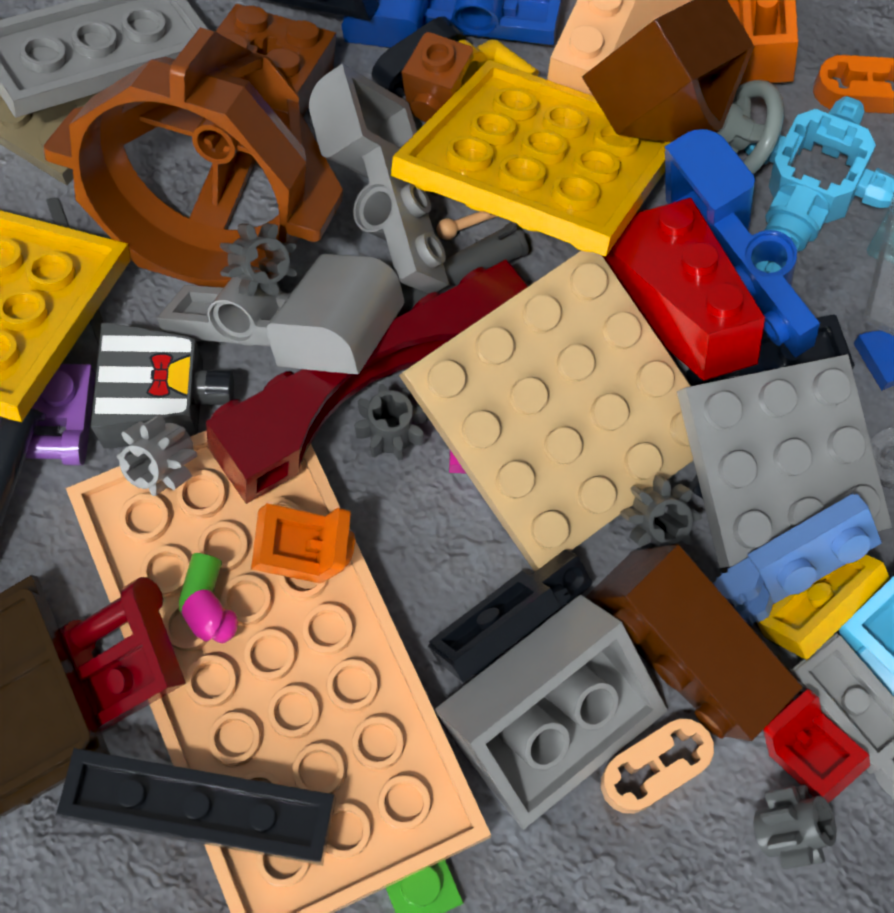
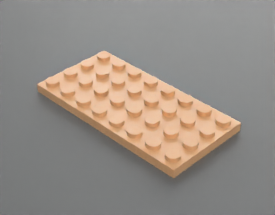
(300, 695)

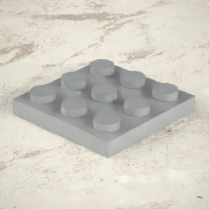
(779, 451)

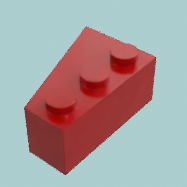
(688, 289)

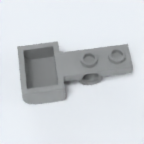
(362, 130)
(321, 326)

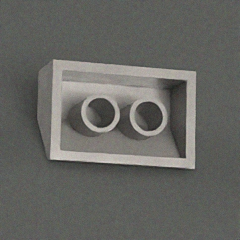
(553, 709)

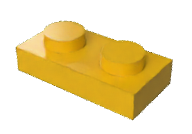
(812, 617)

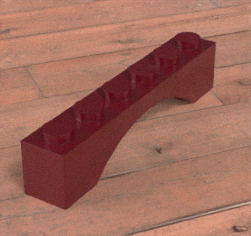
(268, 434)

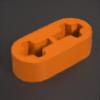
(864, 82)

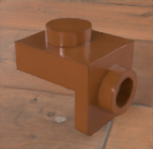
(434, 73)

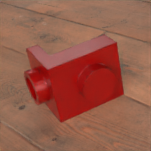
(814, 748)

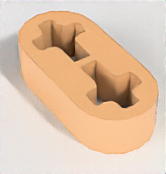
(648, 753)

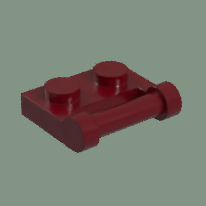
(134, 669)

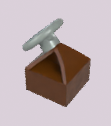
(686, 78)

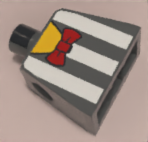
(148, 376)

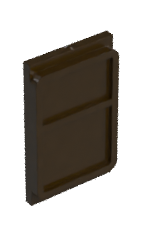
(40, 699)

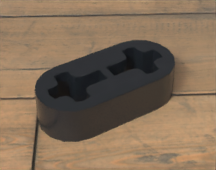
(389, 67)

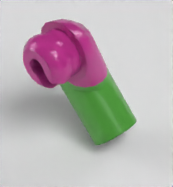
(200, 605)

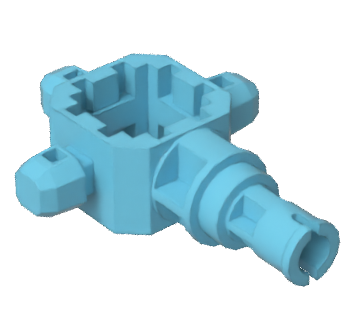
(802, 205)

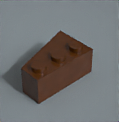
(696, 641)

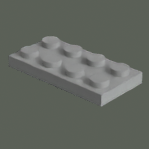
(86, 47)

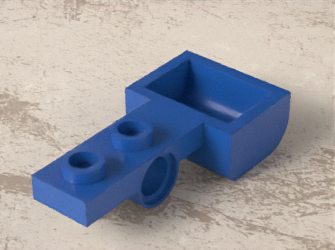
(501, 19)
(722, 188)

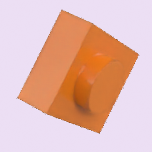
(302, 543)

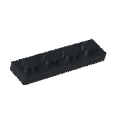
(197, 806)

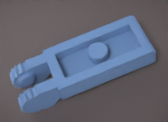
(799, 558)

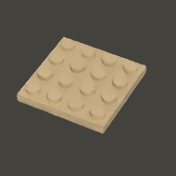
(557, 406)

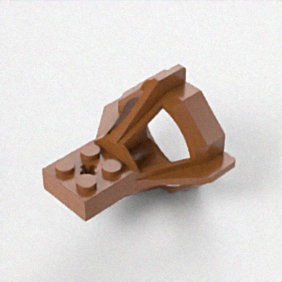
(241, 103)

